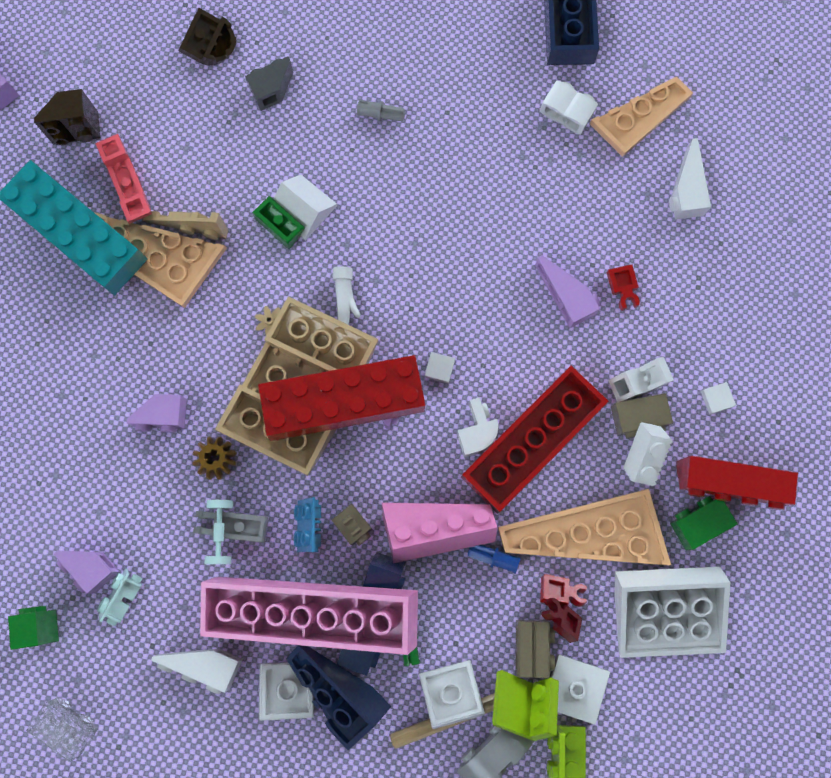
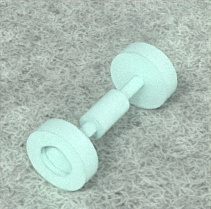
(218, 535)

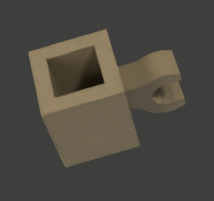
(352, 525)

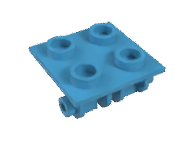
(305, 515)

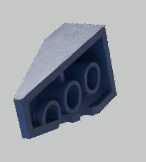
(345, 699)

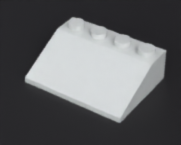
(672, 611)

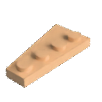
(635, 120)

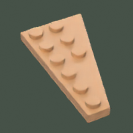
(174, 262)

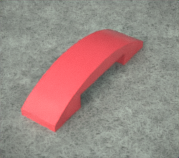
(125, 179)

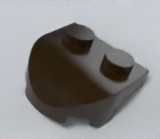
(208, 39)

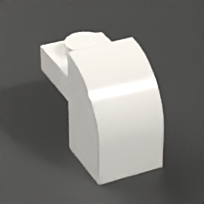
(641, 380)
(481, 435)

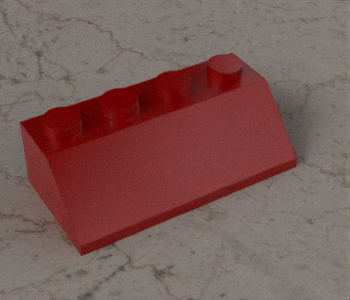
(738, 481)

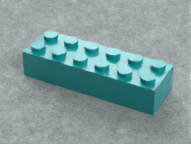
(72, 227)

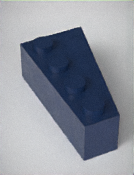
(380, 574)

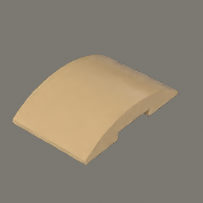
(297, 345)

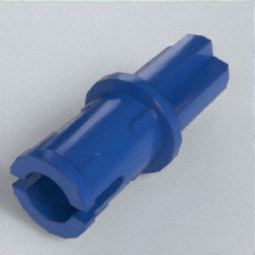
(494, 557)

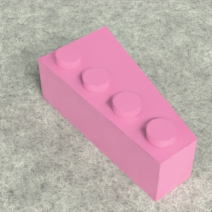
(434, 528)

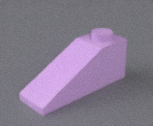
(569, 294)

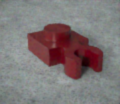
(565, 620)

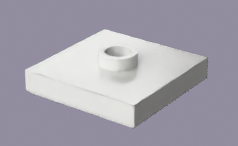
(579, 688)
(282, 693)
(451, 694)

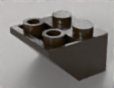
(69, 118)

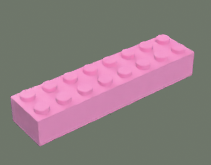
(310, 614)

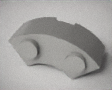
(494, 754)

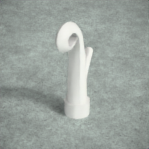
(344, 294)

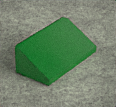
(278, 222)

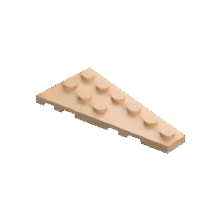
(605, 530)

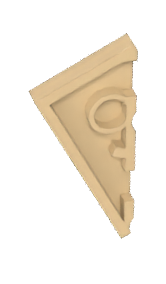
(191, 223)

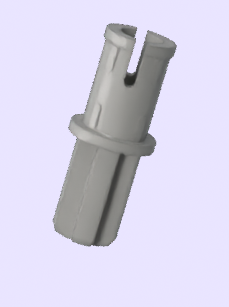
(380, 111)

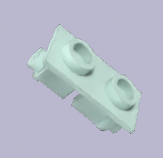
(113, 606)

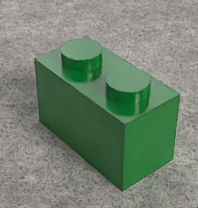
(702, 523)
(33, 627)

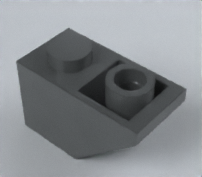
(270, 82)

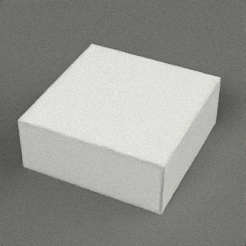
(439, 367)
(718, 398)

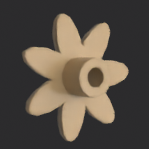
(264, 319)

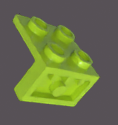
(526, 706)
(567, 752)

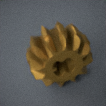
(212, 449)

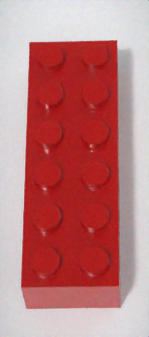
(341, 398)
(534, 439)

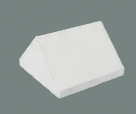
(304, 203)

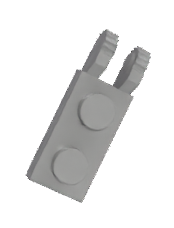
(236, 526)

